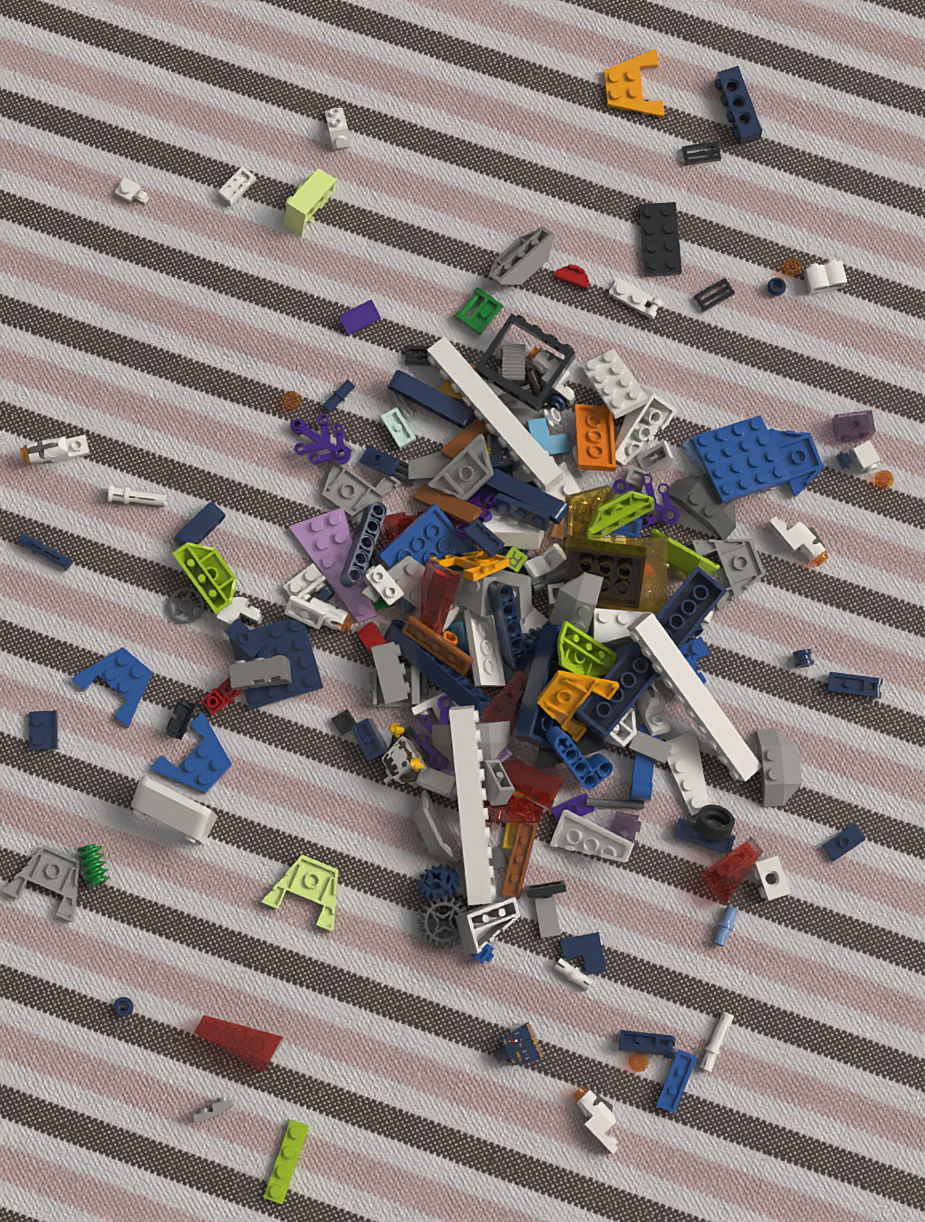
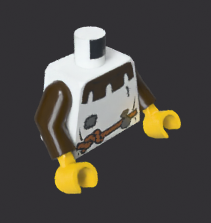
(402, 758)

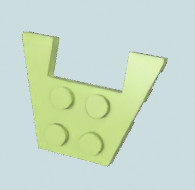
(312, 881)

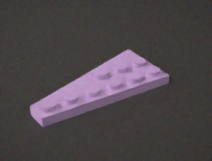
(328, 544)

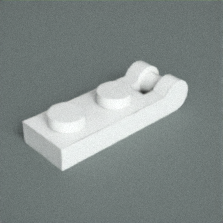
(635, 298)

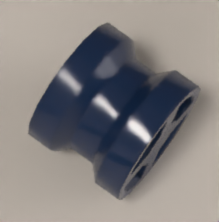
(803, 658)

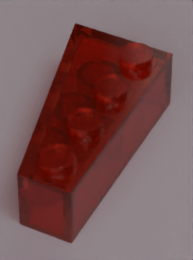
(243, 1042)

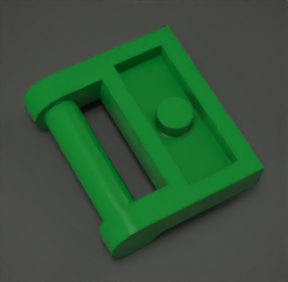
(482, 315)

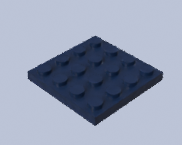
(292, 640)

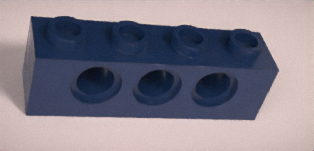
(733, 79)

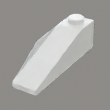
(641, 426)

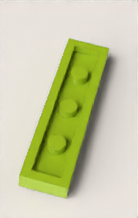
(286, 1161)

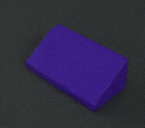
(359, 317)

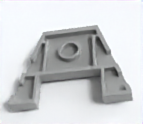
(351, 491)
(738, 562)
(408, 576)
(53, 871)

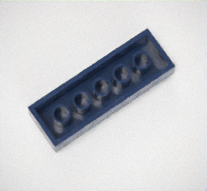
(532, 719)

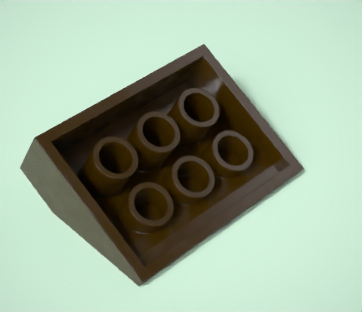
(617, 563)

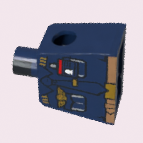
(500, 456)
(519, 1046)

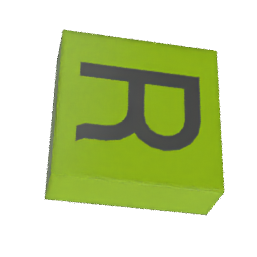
(516, 559)

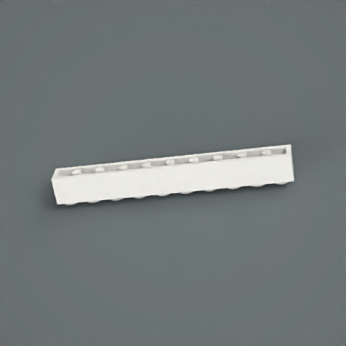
(495, 415)
(694, 697)
(471, 804)

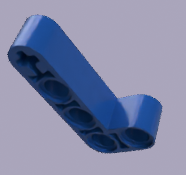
(588, 772)
(642, 774)

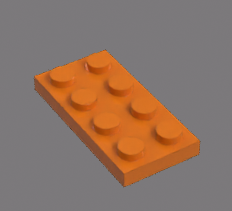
(594, 438)

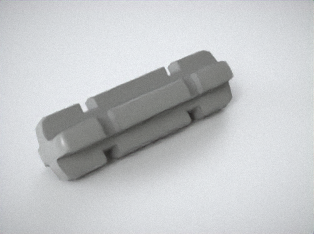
(402, 405)

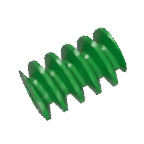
(92, 862)

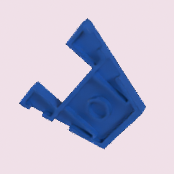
(124, 675)
(205, 763)

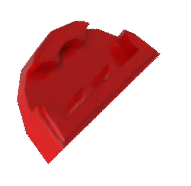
(573, 275)

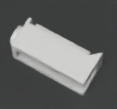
(437, 782)

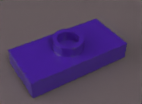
(575, 805)

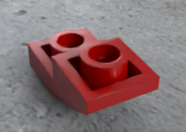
(371, 636)
(220, 697)

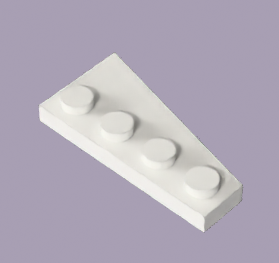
(687, 771)
(586, 837)

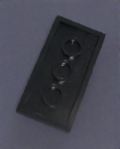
(660, 239)

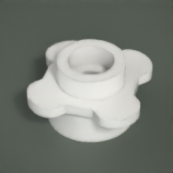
(552, 416)

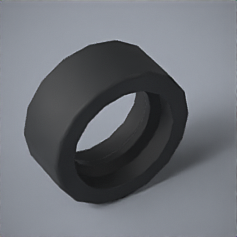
(717, 813)

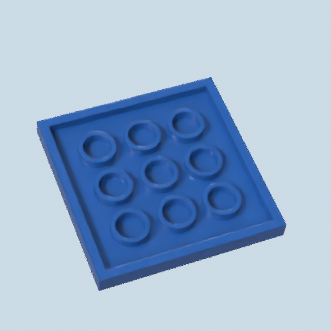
(741, 459)
(424, 538)

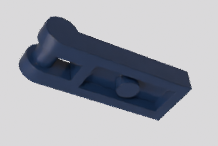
(854, 685)
(647, 1043)

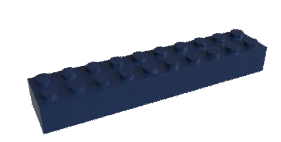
(633, 670)

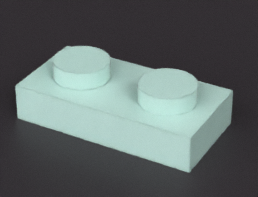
(398, 428)

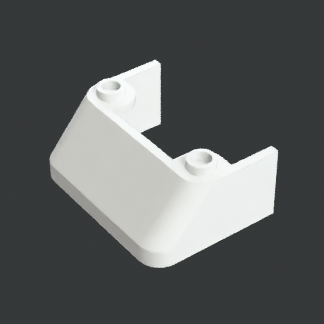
(173, 810)

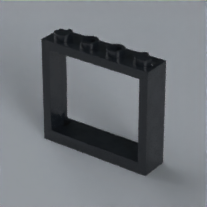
(511, 388)

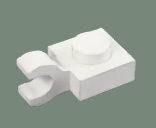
(130, 190)

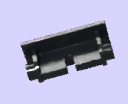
(177, 727)

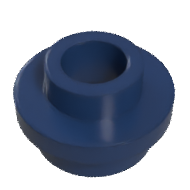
(776, 281)
(557, 402)
(844, 459)
(326, 593)
(117, 1005)

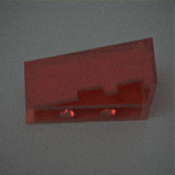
(507, 702)
(534, 783)
(731, 869)

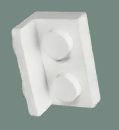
(306, 583)

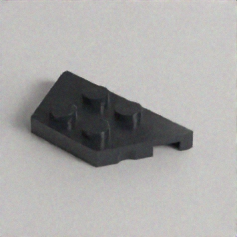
(587, 744)

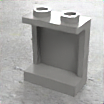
(412, 677)

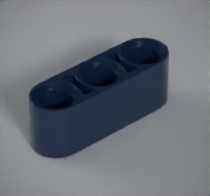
(201, 525)

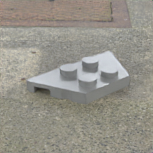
(466, 471)

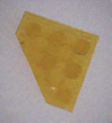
(580, 511)

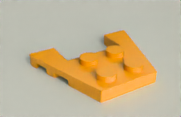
(625, 87)
(475, 564)
(567, 693)

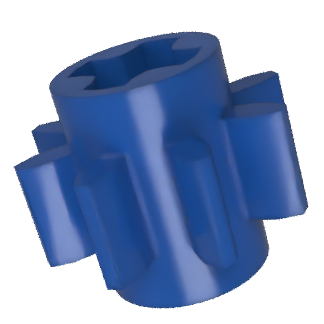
(485, 954)

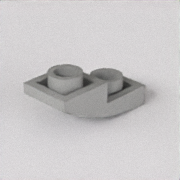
(220, 1107)

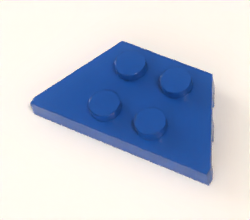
(798, 456)

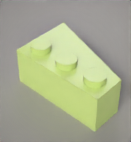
(307, 200)

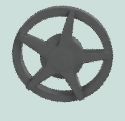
(186, 605)

